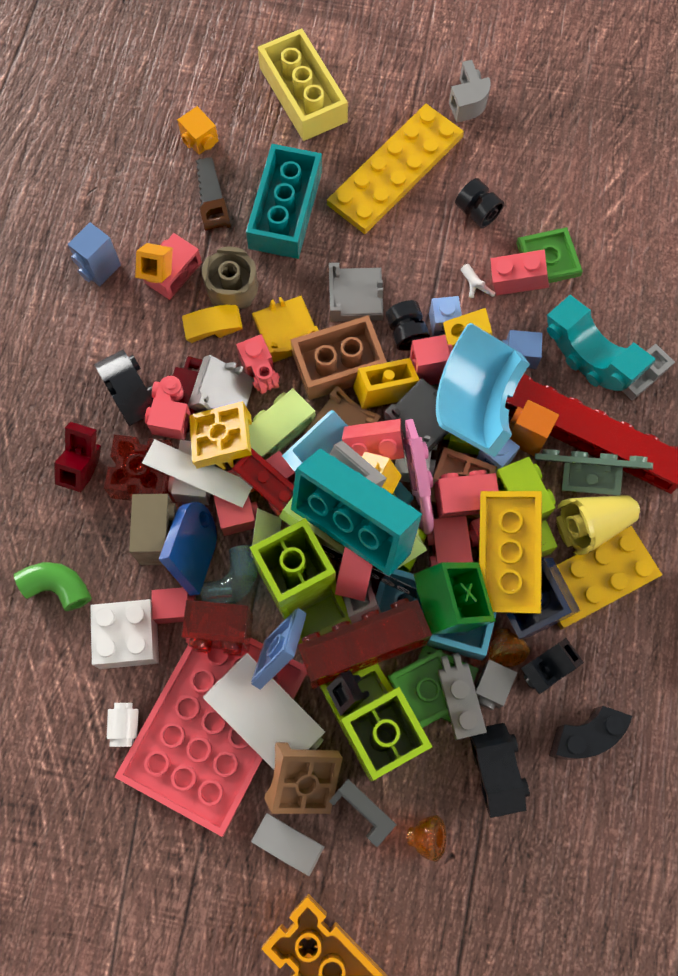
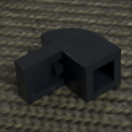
(551, 666)

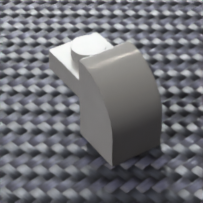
(470, 96)

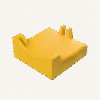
(281, 323)
(220, 435)

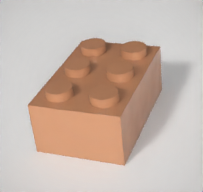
(335, 354)

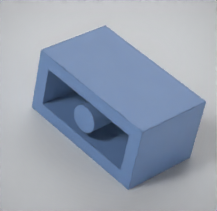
(94, 254)

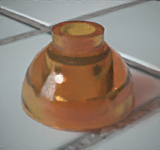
(508, 648)
(428, 837)

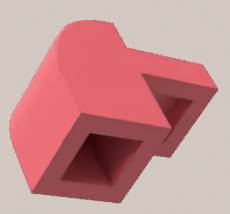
(353, 576)

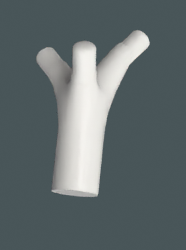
(475, 282)

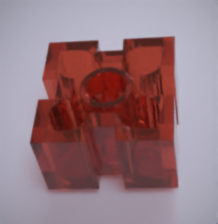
(123, 480)

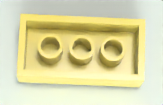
(303, 84)

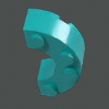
(591, 352)

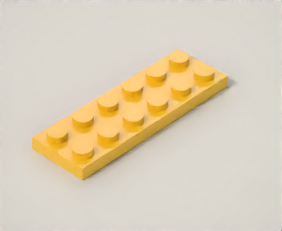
(395, 168)

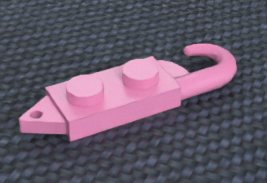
(420, 478)

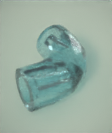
(236, 582)

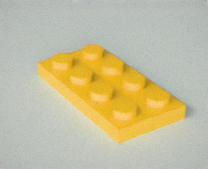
(512, 550)
(607, 573)

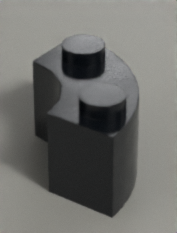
(125, 385)
(592, 737)
(499, 775)

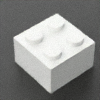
(123, 634)

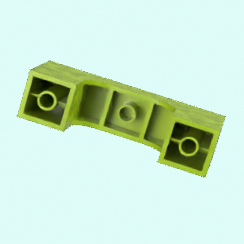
(301, 576)

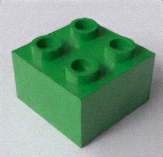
(454, 597)

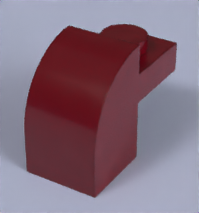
(79, 459)

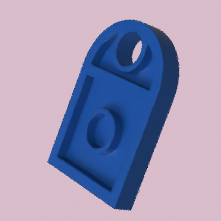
(190, 546)

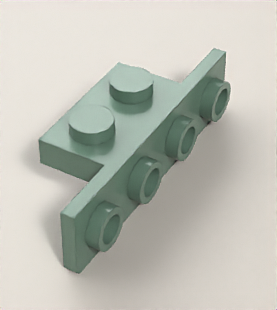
(593, 474)

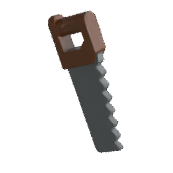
(211, 196)

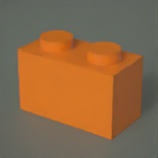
(532, 426)

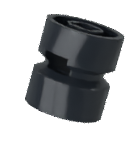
(477, 200)
(407, 324)

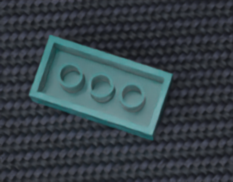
(284, 201)
(355, 511)

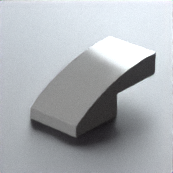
(660, 366)
(287, 844)

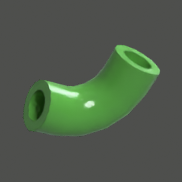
(53, 578)

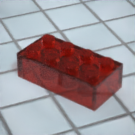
(365, 642)

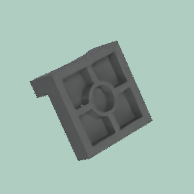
(421, 407)
(382, 823)

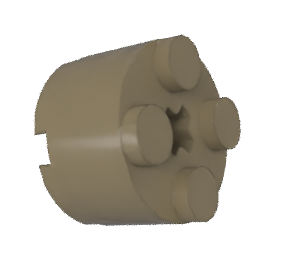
(230, 277)

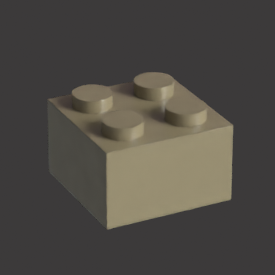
(149, 526)

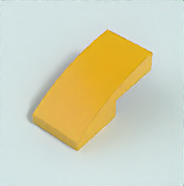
(213, 320)

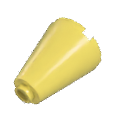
(594, 520)

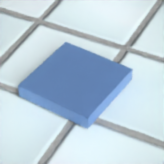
(278, 648)

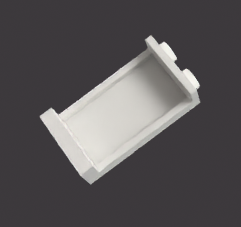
(263, 714)

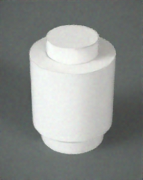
(122, 725)

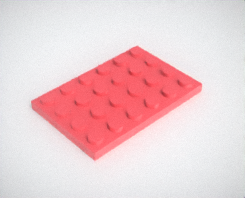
(189, 752)

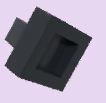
(346, 692)

